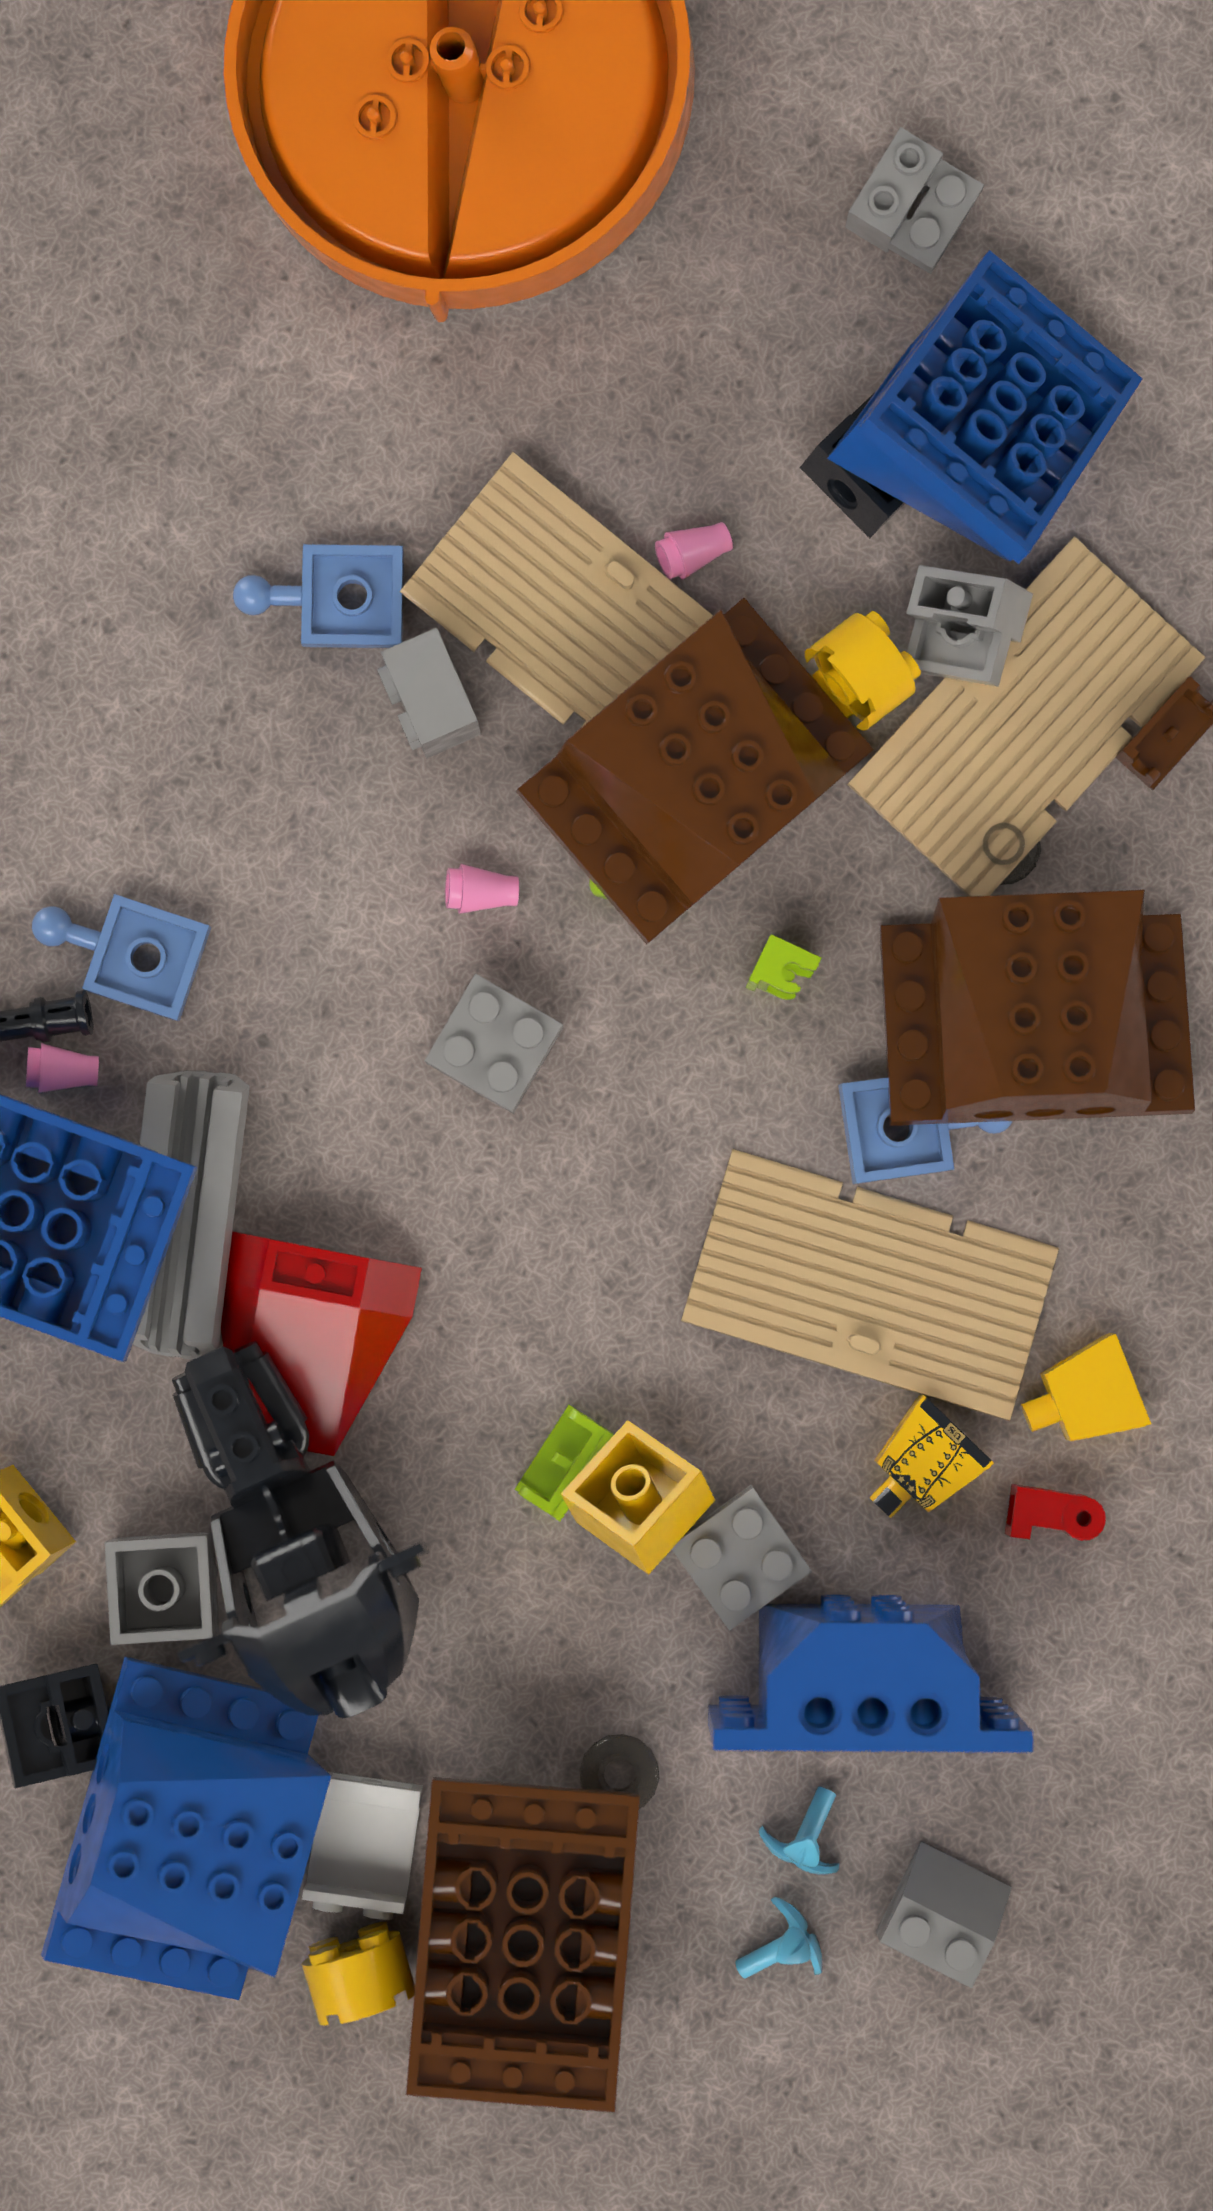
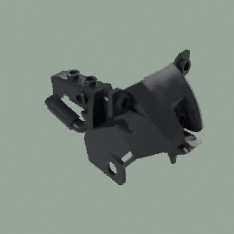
(285, 1526)

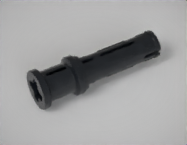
(48, 1018)

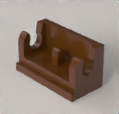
(1168, 734)

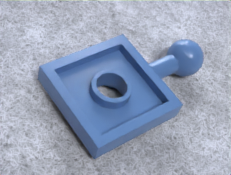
(324, 574)
(112, 966)
(875, 1155)

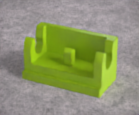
(777, 968)
(561, 1459)

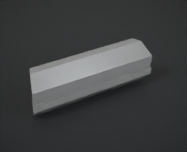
(201, 1123)

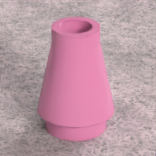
(691, 549)
(479, 889)
(58, 1069)

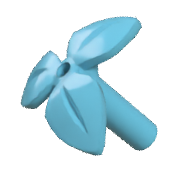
(805, 1849)
(792, 1948)

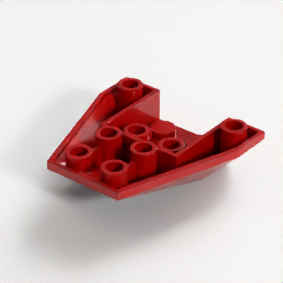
(322, 1321)

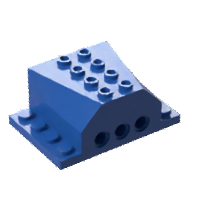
(990, 413)
(82, 1227)
(865, 1682)
(189, 1834)

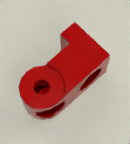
(1059, 1510)

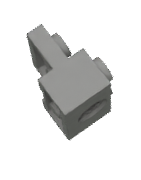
(902, 173)
(982, 606)

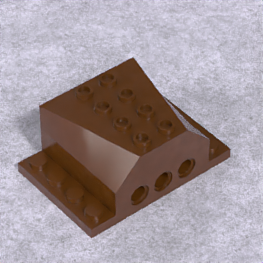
(693, 769)
(1036, 1010)
(523, 1944)

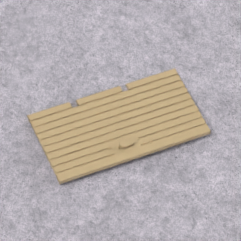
(553, 594)
(1041, 736)
(870, 1285)

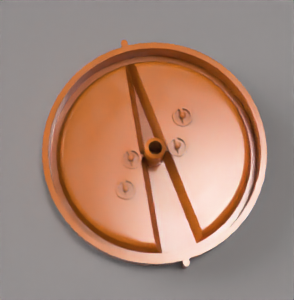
(460, 139)

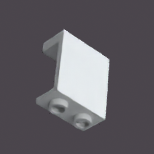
(364, 1846)

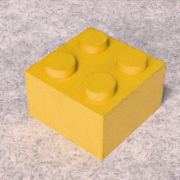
(638, 1497)

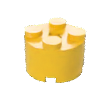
(863, 668)
(358, 1975)

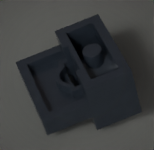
(857, 498)
(76, 1718)

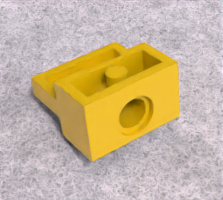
(28, 1534)

